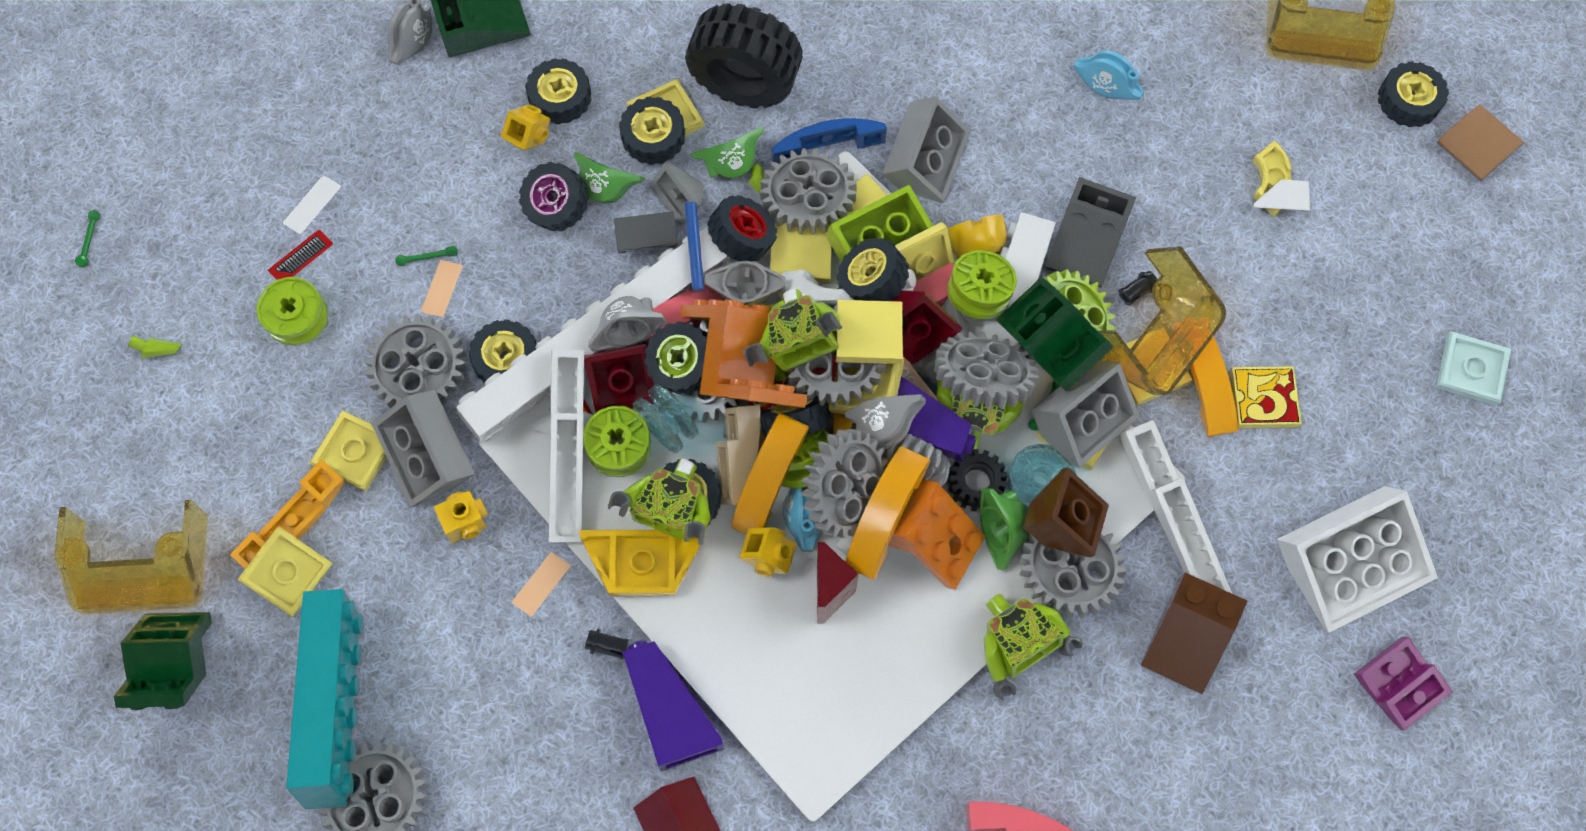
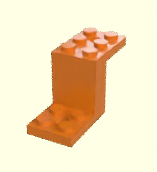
(725, 366)
(927, 528)

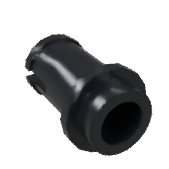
(1138, 287)
(606, 644)

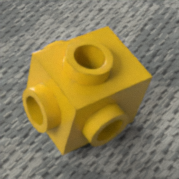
(525, 127)
(461, 516)
(768, 551)

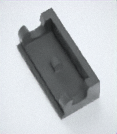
(645, 231)

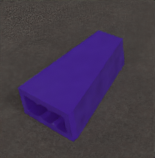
(939, 425)
(670, 713)

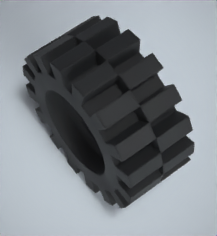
(981, 462)

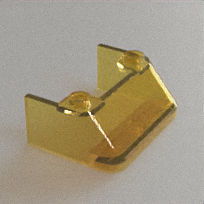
(1328, 35)
(1178, 333)
(158, 583)

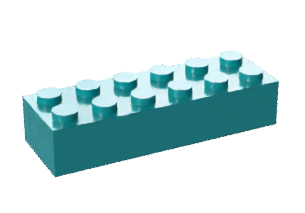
(325, 700)

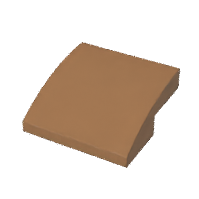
(1480, 142)

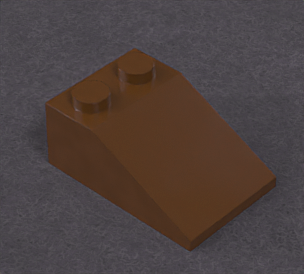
(1193, 632)

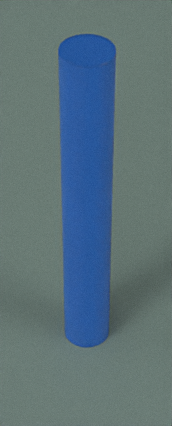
(694, 247)

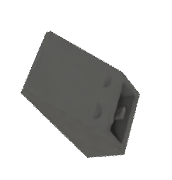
(1090, 230)

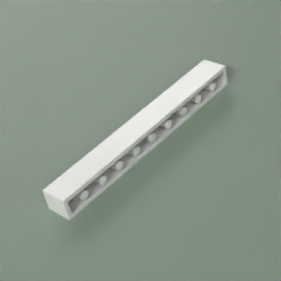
(529, 378)

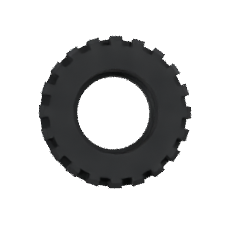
(744, 55)

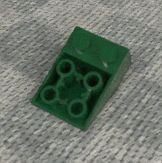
(478, 23)

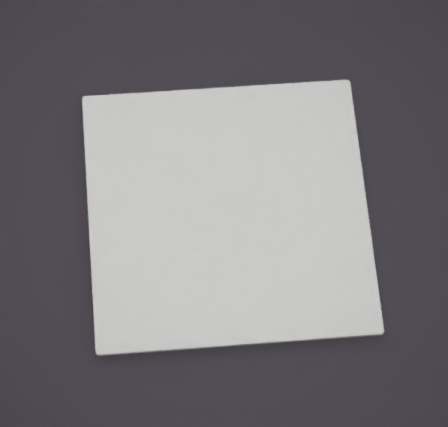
(796, 693)

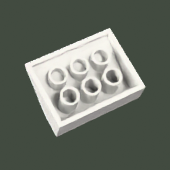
(1359, 557)

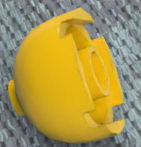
(984, 234)

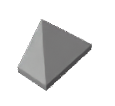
(676, 189)

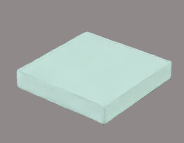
(1473, 368)

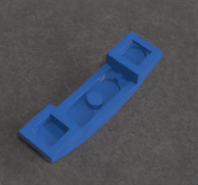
(829, 132)

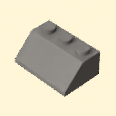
(927, 149)
(1087, 413)
(422, 447)

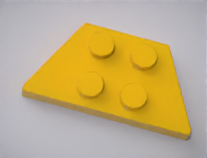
(639, 560)

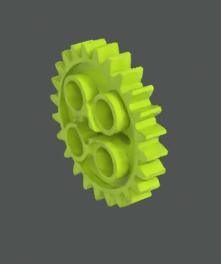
(1084, 297)

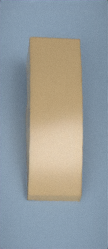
(738, 452)

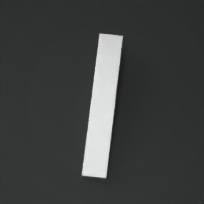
(566, 445)
(1172, 503)

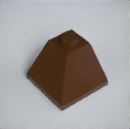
(1067, 515)

